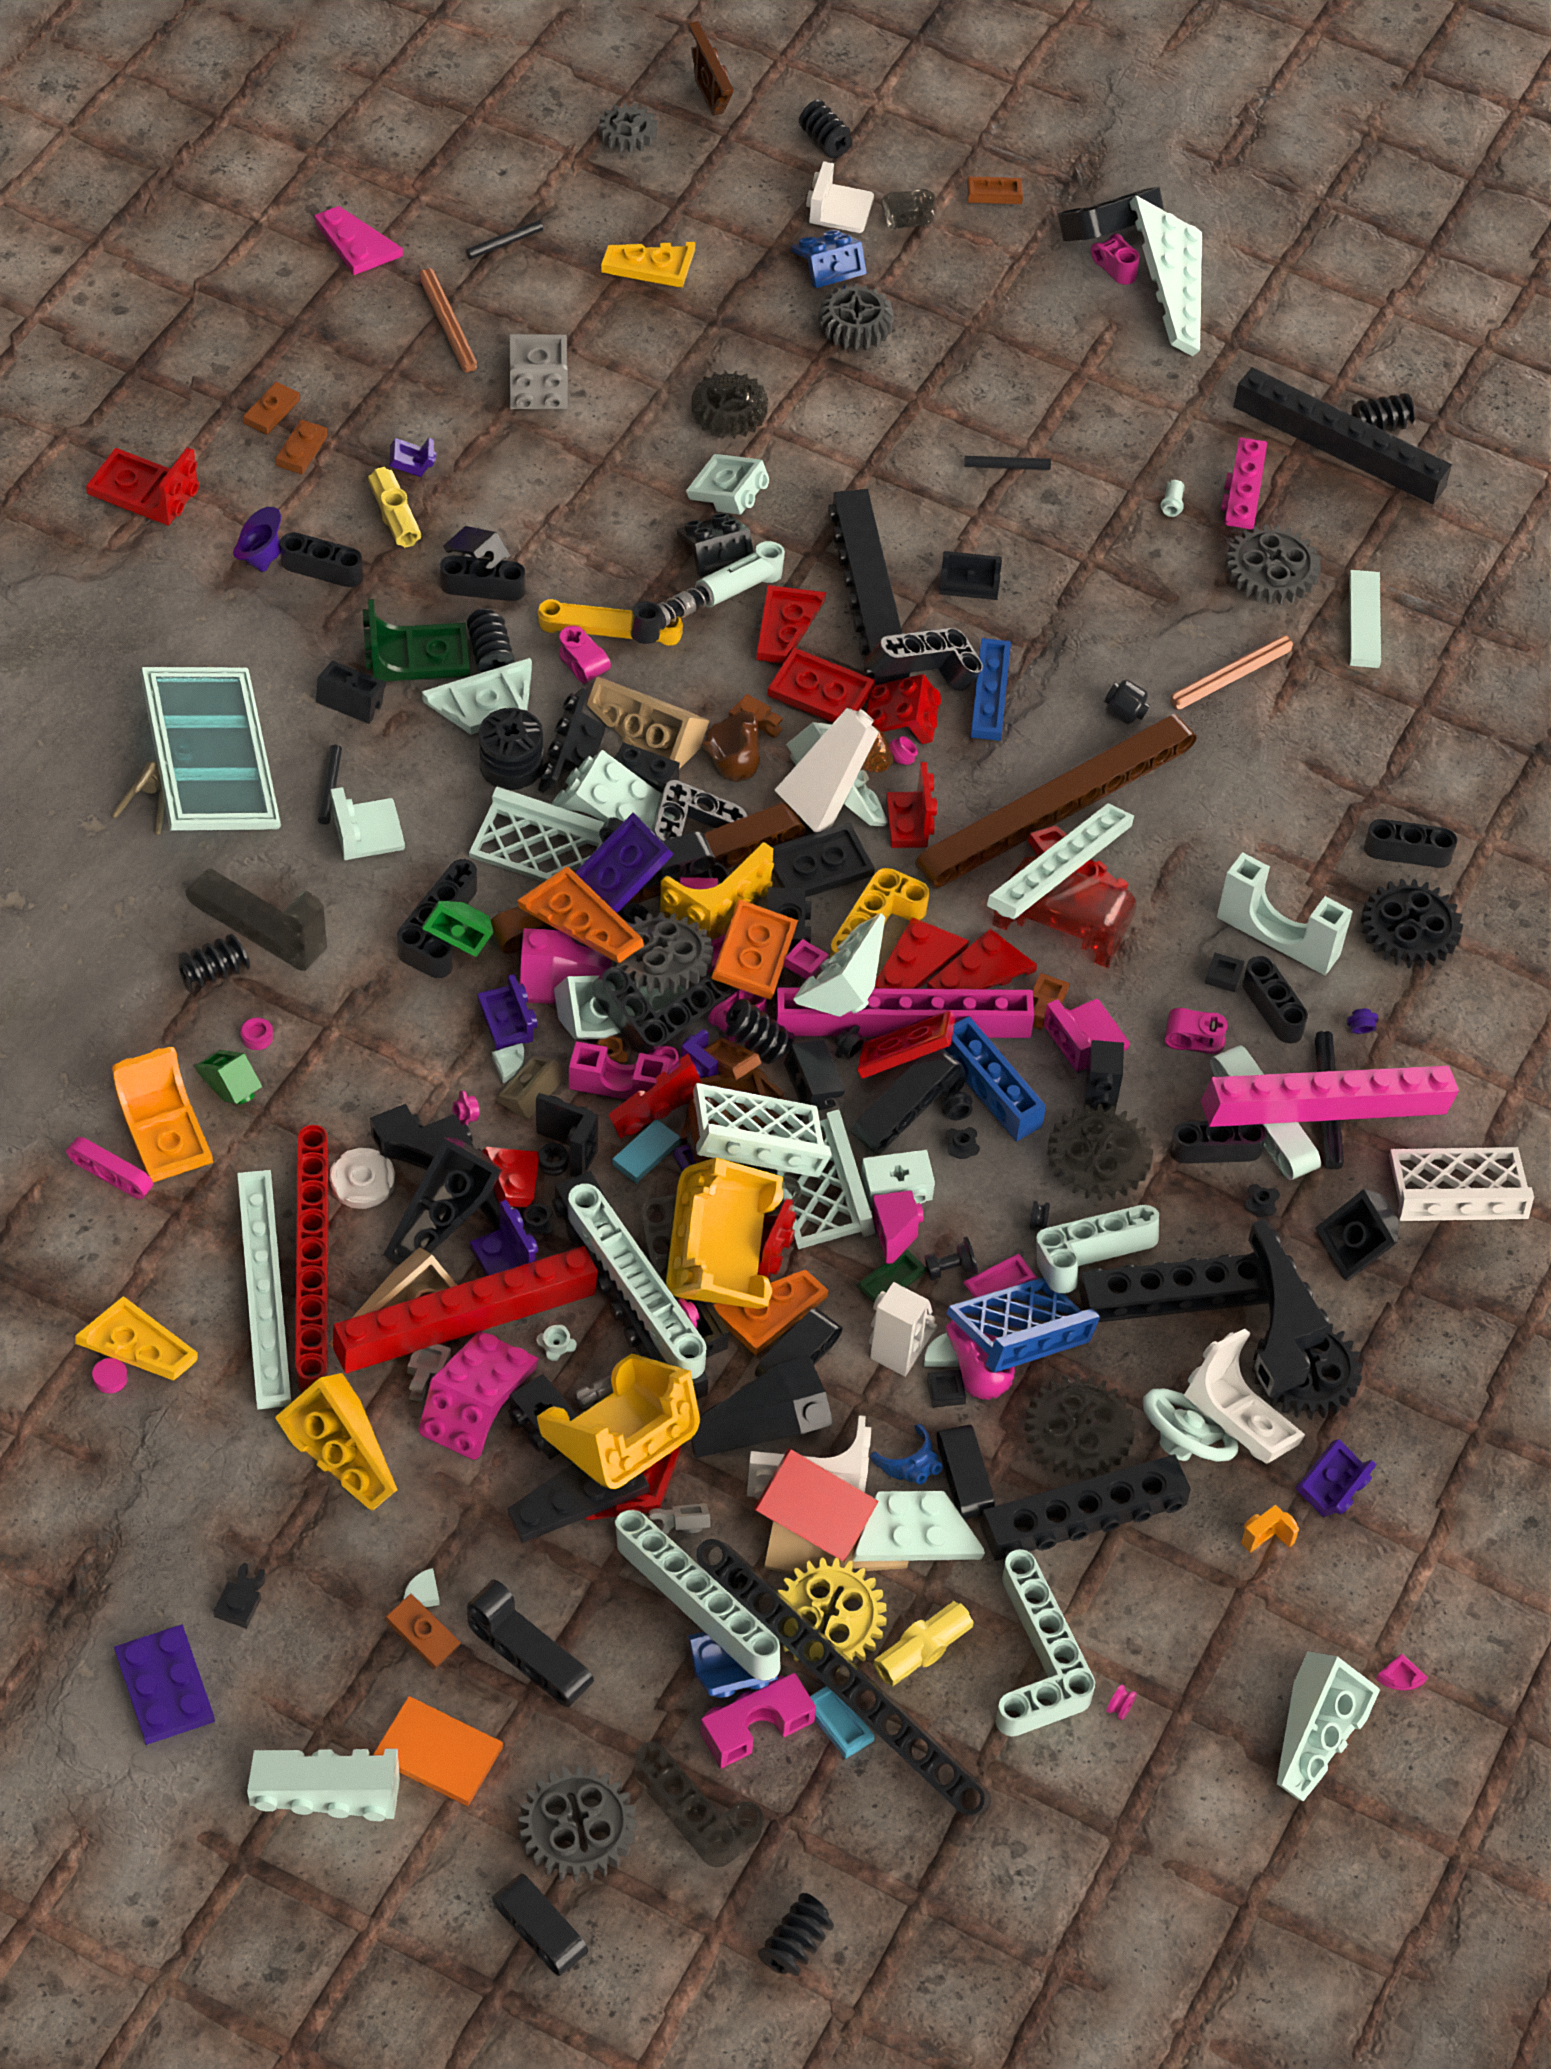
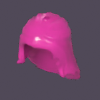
(976, 1376)

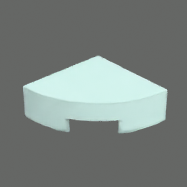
(509, 1061)
(940, 1353)
(424, 1588)

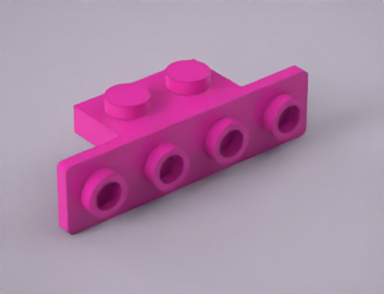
(1244, 484)

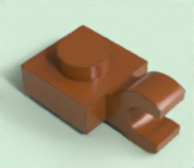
(765, 718)
(1045, 991)

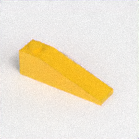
(336, 1432)

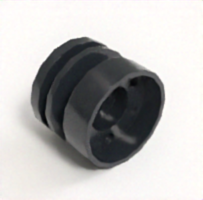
(511, 748)

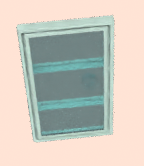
(209, 748)

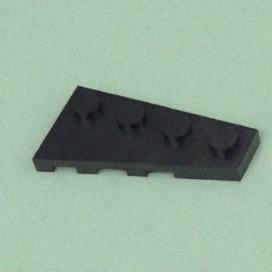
(568, 1499)

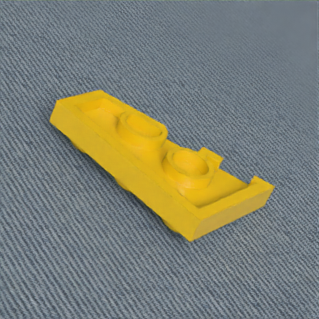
(655, 264)
(138, 1340)

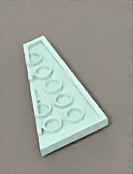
(1173, 261)

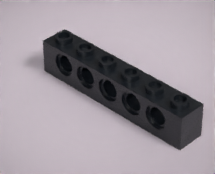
(1168, 1296)
(1065, 1503)

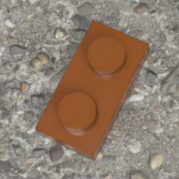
(301, 447)

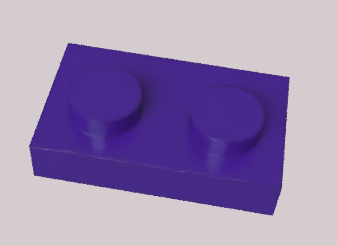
(507, 1014)
(1335, 1479)

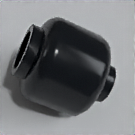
(1126, 701)

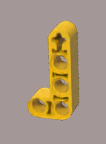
(885, 894)

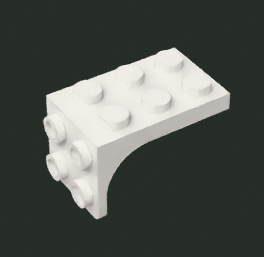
(1225, 1397)
(849, 1466)

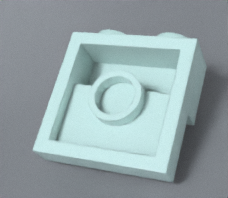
(729, 483)

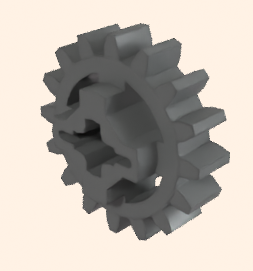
(628, 127)

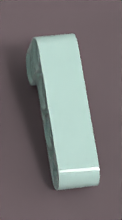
(1093, 1239)

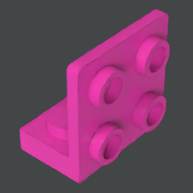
(1078, 1027)

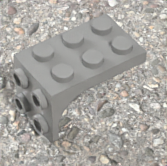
(538, 372)

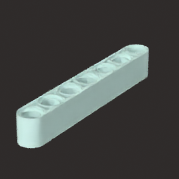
(698, 1595)

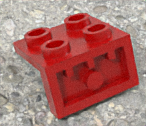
(912, 813)

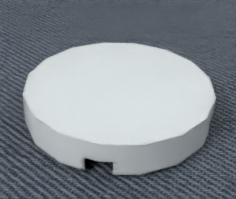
(362, 1178)

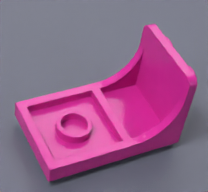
(472, 1391)

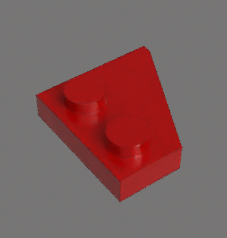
(517, 1176)

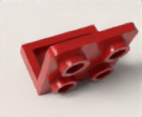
(904, 704)

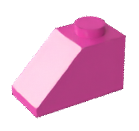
(896, 1222)

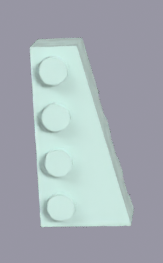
(326, 1783)

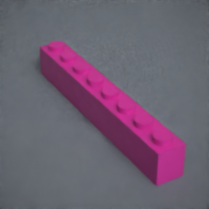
(994, 1011)
(1329, 1095)

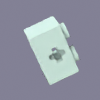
(898, 1174)

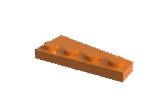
(579, 912)

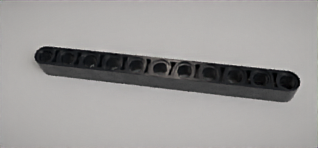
(858, 1681)

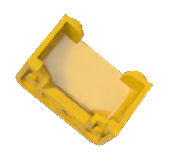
(721, 1233)
(631, 1428)

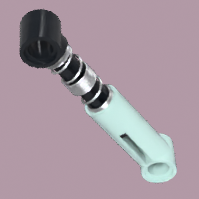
(759, 567)

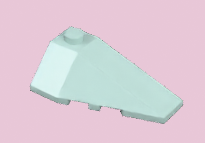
(860, 798)
(848, 974)
(1324, 1710)

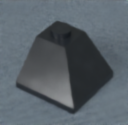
(1359, 1232)

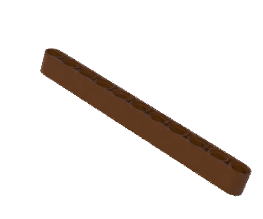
(1055, 801)
(729, 844)

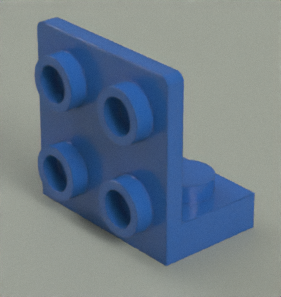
(832, 257)
(718, 1670)

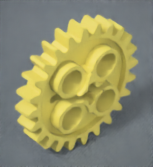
(858, 1624)

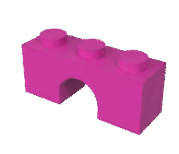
(596, 1073)
(781, 1703)

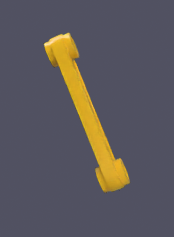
(598, 621)

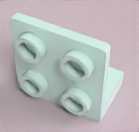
(366, 827)

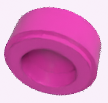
(256, 1033)
(109, 1375)

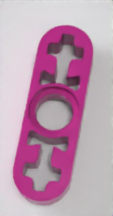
(109, 1167)

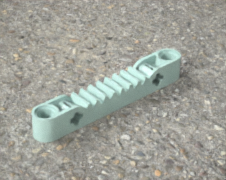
(636, 1277)

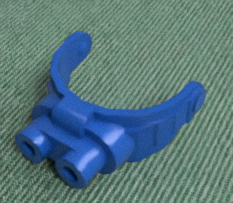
(915, 1467)

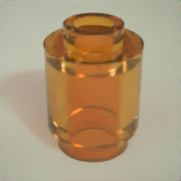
(880, 755)

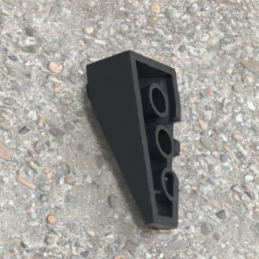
(448, 1194)
(770, 1408)

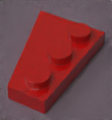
(786, 620)
(666, 1095)

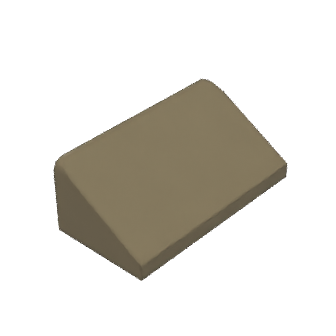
(536, 1077)

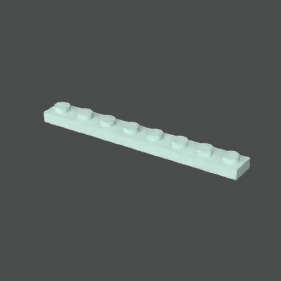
(1059, 861)
(264, 1290)

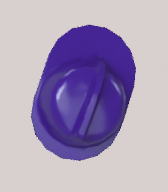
(259, 539)

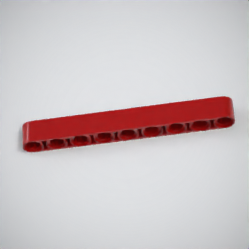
(312, 1244)

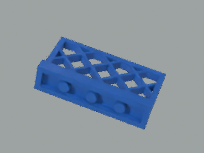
(1035, 1339)

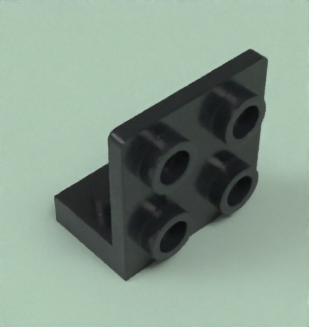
(717, 542)
(570, 1126)

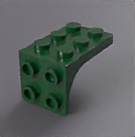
(414, 650)

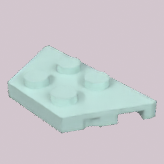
(475, 697)
(916, 1528)

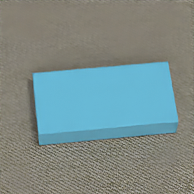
(646, 1151)
(840, 1723)

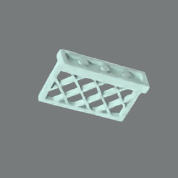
(543, 816)
(757, 1146)
(848, 1181)

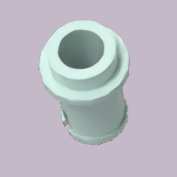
(1172, 503)

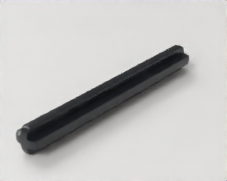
(1331, 1129)

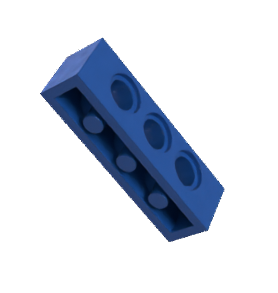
(996, 1080)

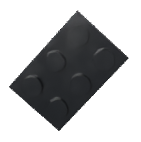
(822, 861)

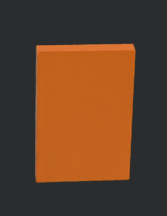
(754, 949)
(440, 1750)

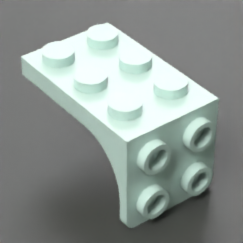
(609, 790)

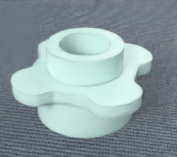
(552, 1334)

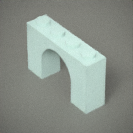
(1249, 910)

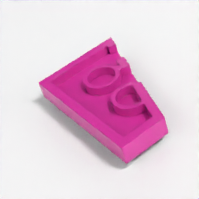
(356, 241)

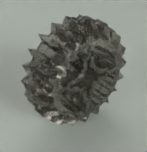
(729, 404)

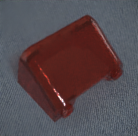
(1082, 909)

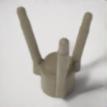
(149, 782)

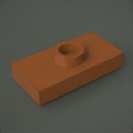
(994, 190)
(271, 408)
(732, 1058)
(422, 1631)

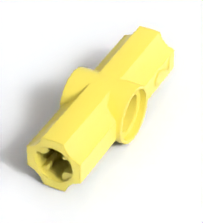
(394, 507)
(923, 1643)

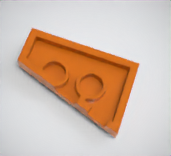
(789, 1303)

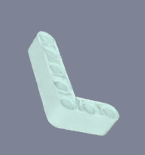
(1048, 1647)

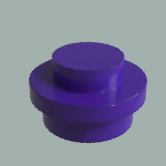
(1362, 1021)

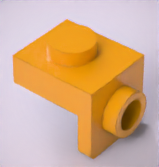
(1261, 1528)

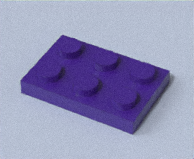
(624, 862)
(164, 1684)

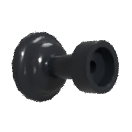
(964, 1258)

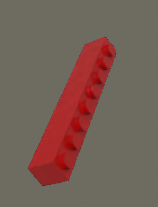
(464, 1309)

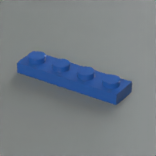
(991, 689)

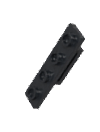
(575, 740)

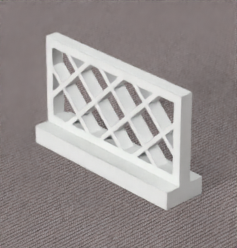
(1463, 1201)

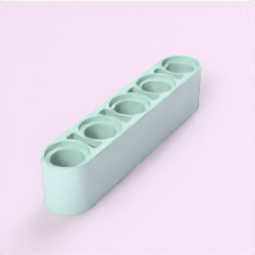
(1284, 1141)

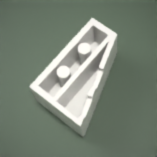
(900, 1328)

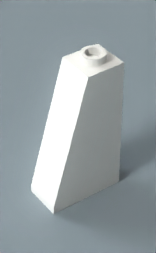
(829, 769)

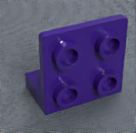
(505, 1247)

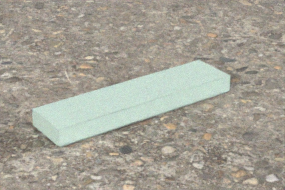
(1364, 619)

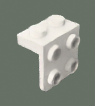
(836, 204)

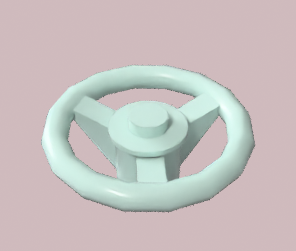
(1184, 1430)

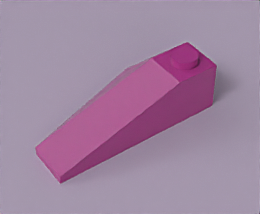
(552, 957)

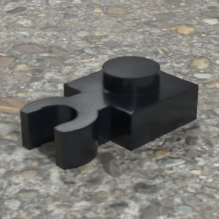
(240, 1600)

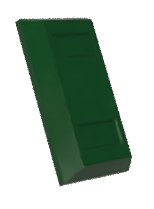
(902, 1271)

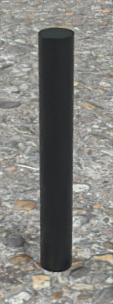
(504, 239)
(1007, 462)
(329, 783)

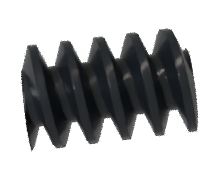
(825, 128)
(1386, 411)
(489, 640)
(212, 960)
(758, 1031)
(796, 1935)

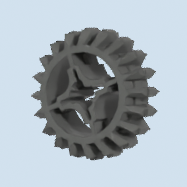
(855, 317)

